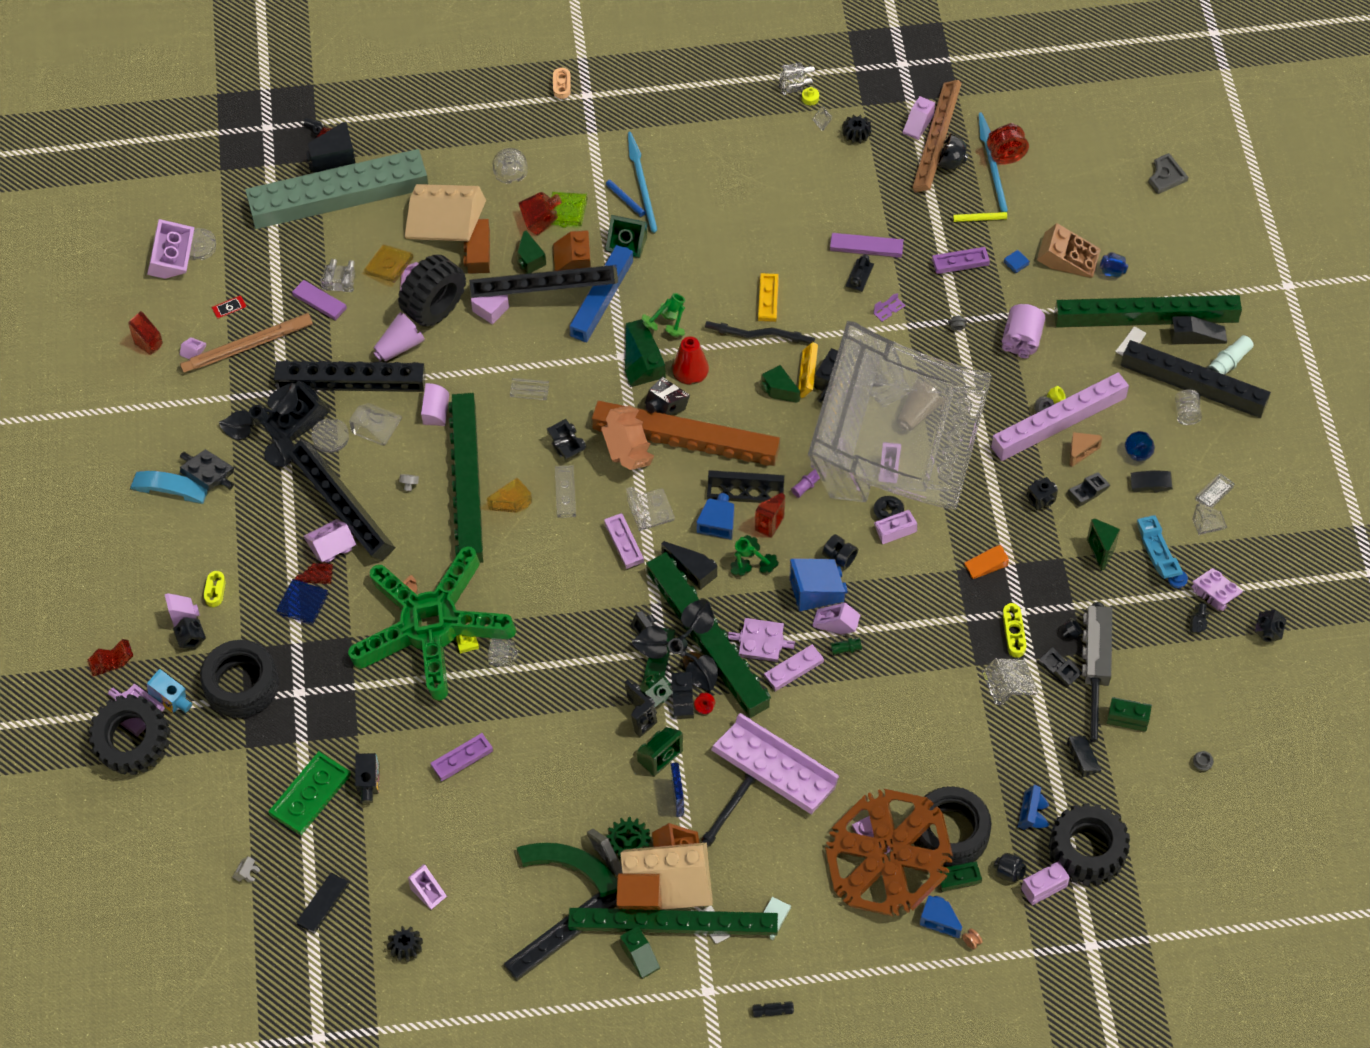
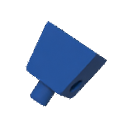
(717, 518)

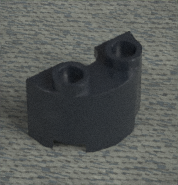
(565, 440)

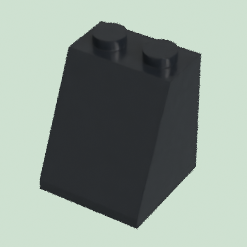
(331, 150)

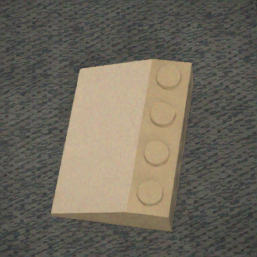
(443, 212)
(681, 869)

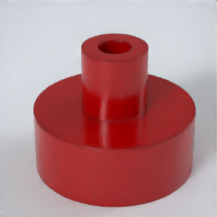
(704, 703)

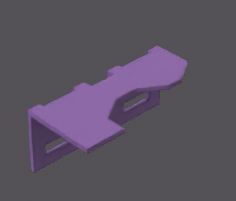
(892, 307)

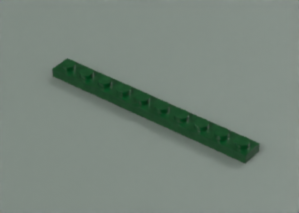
(673, 921)

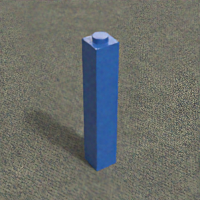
(600, 297)

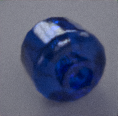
(1113, 265)

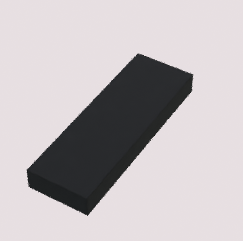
(322, 903)

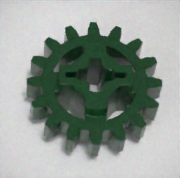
(624, 830)

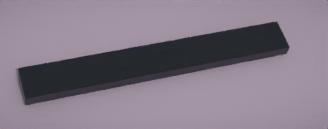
(552, 940)

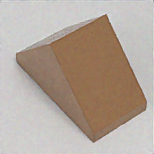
(1083, 446)

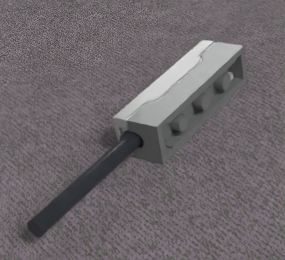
(1097, 655)

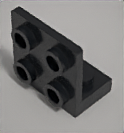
(644, 714)

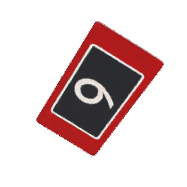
(229, 306)

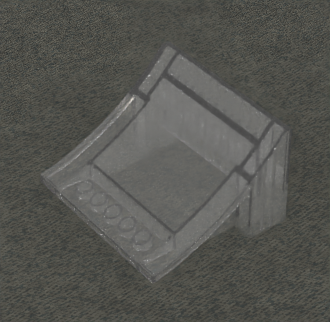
(896, 422)

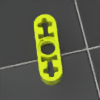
(1010, 637)

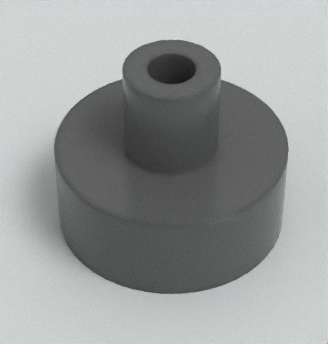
(1043, 403)

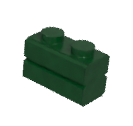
(1129, 714)

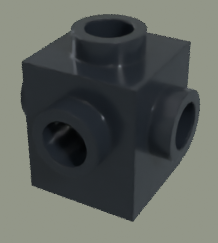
(1042, 493)
(1270, 625)
(189, 633)

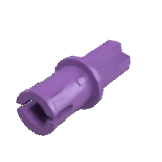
(806, 483)

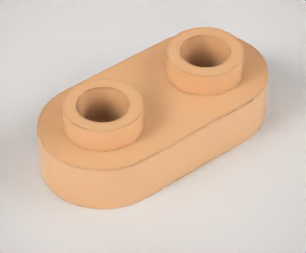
(561, 83)

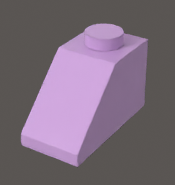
(919, 118)
(181, 607)
(837, 619)

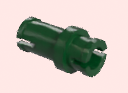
(849, 645)

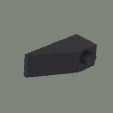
(1196, 331)
(694, 565)

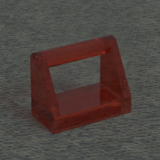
(770, 515)

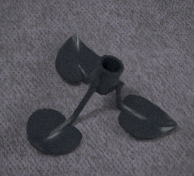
(239, 423)
(699, 618)

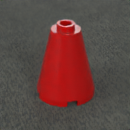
(690, 362)

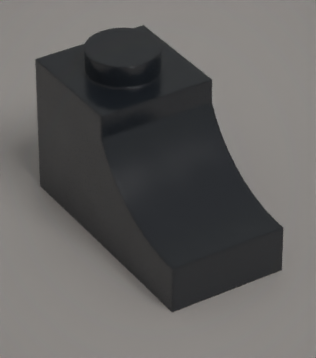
(682, 695)

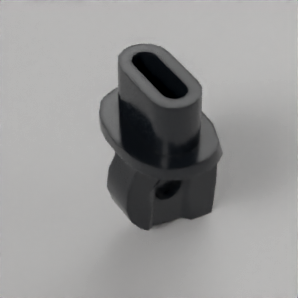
(1198, 619)

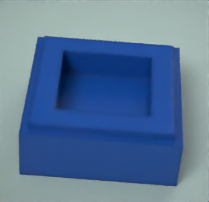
(1016, 261)

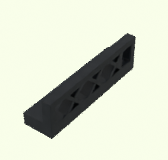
(750, 481)

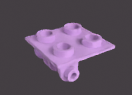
(1217, 587)

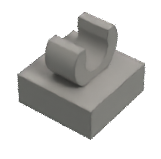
(244, 868)

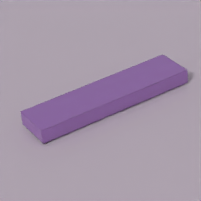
(866, 245)

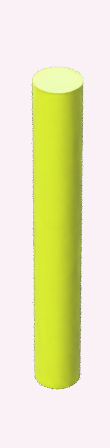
(979, 217)

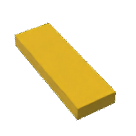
(768, 297)
(807, 369)

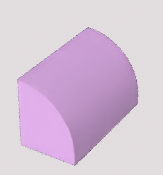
(434, 405)

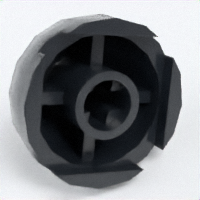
(953, 153)

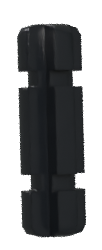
(773, 1009)

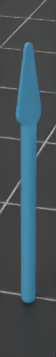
(984, 133)
(635, 155)

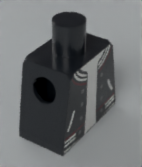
(666, 398)

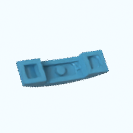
(169, 483)
(1156, 547)

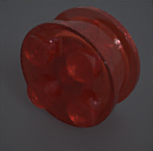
(1007, 144)

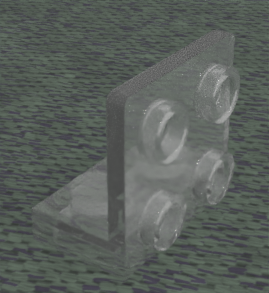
(649, 508)
(1008, 678)

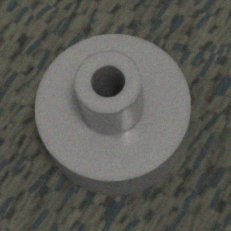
(408, 480)

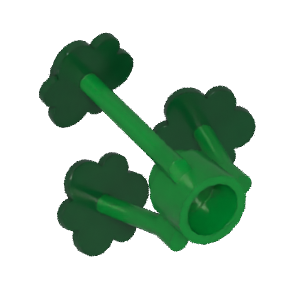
(746, 547)

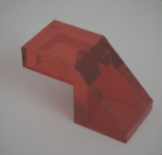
(107, 660)

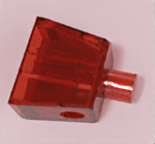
(539, 211)

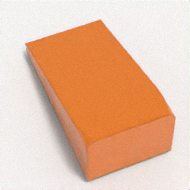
(987, 562)

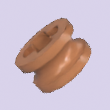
(972, 939)

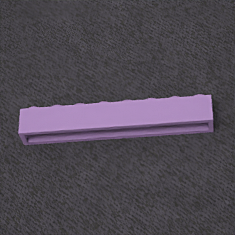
(1059, 416)

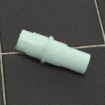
(1228, 358)

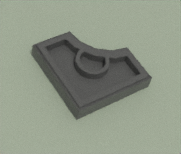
(1167, 174)
(605, 850)

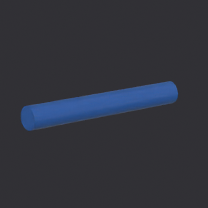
(625, 198)

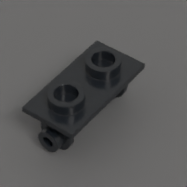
(860, 273)

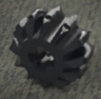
(856, 128)
(396, 943)

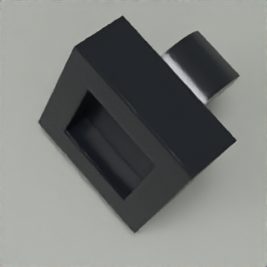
(642, 621)

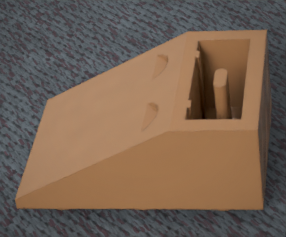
(1068, 252)

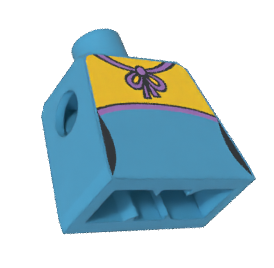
(168, 692)

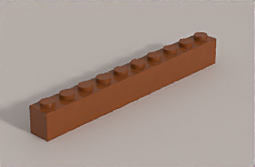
(699, 435)

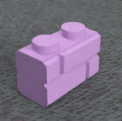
(1045, 883)

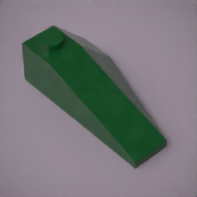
(642, 355)

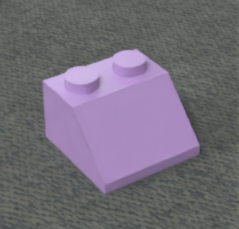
(330, 540)

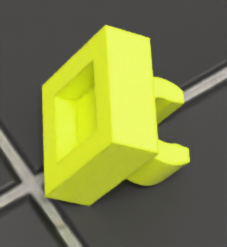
(466, 643)

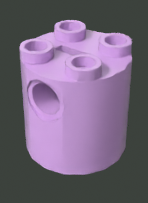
(1023, 330)

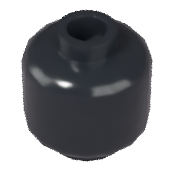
(1010, 867)

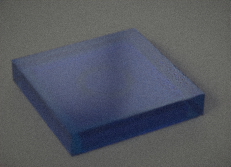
(302, 601)
(677, 789)

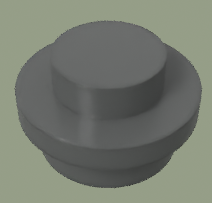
(957, 323)
(1203, 761)

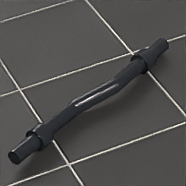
(795, 336)
(709, 837)

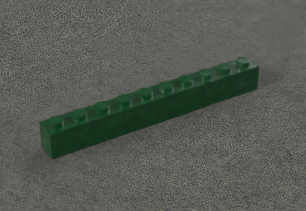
(1146, 310)
(466, 473)
(714, 643)

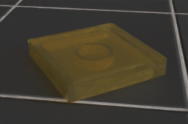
(388, 263)

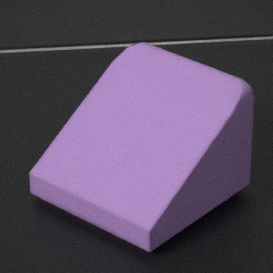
(192, 348)

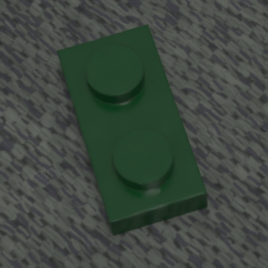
(961, 876)

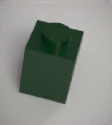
(530, 254)
(779, 385)
(639, 952)

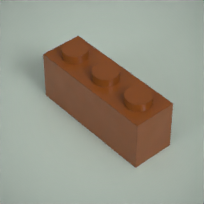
(478, 249)

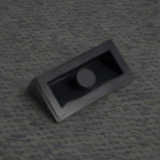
(1083, 755)

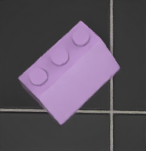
(170, 249)

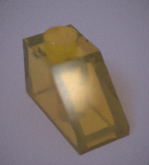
(510, 498)

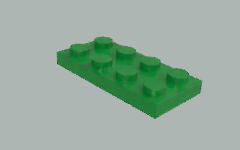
(309, 793)

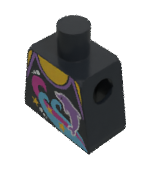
(367, 776)

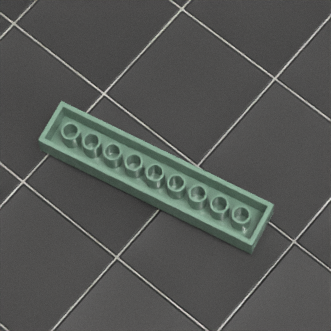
(336, 188)

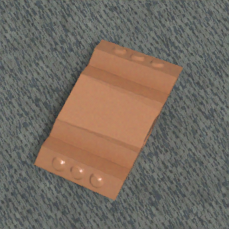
(626, 438)

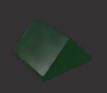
(627, 233)
(1102, 541)

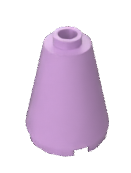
(397, 338)

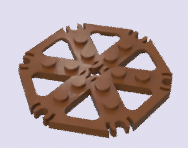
(902, 855)

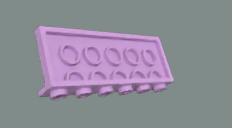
(776, 764)

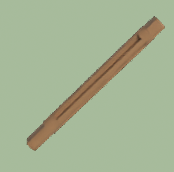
(246, 343)

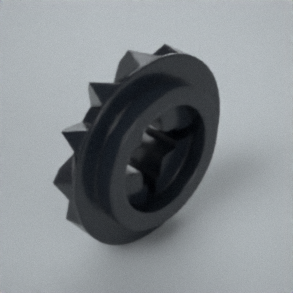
(892, 502)

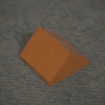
(639, 891)

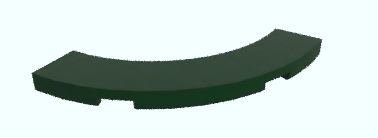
(572, 858)

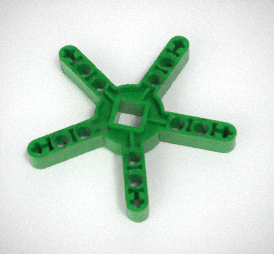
(434, 636)

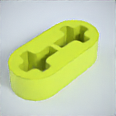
(218, 589)

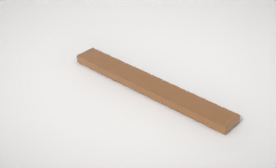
(936, 136)

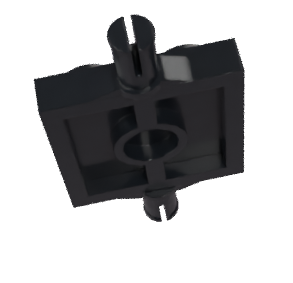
(207, 470)

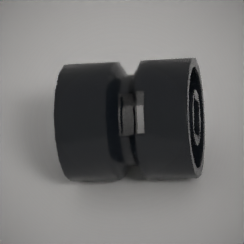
(842, 552)

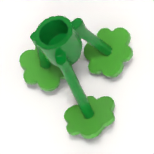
(668, 310)

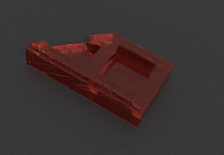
(317, 574)

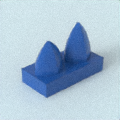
(1031, 802)

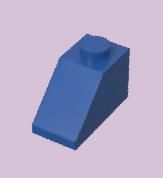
(940, 917)

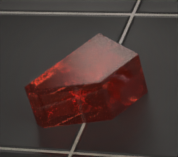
(145, 333)

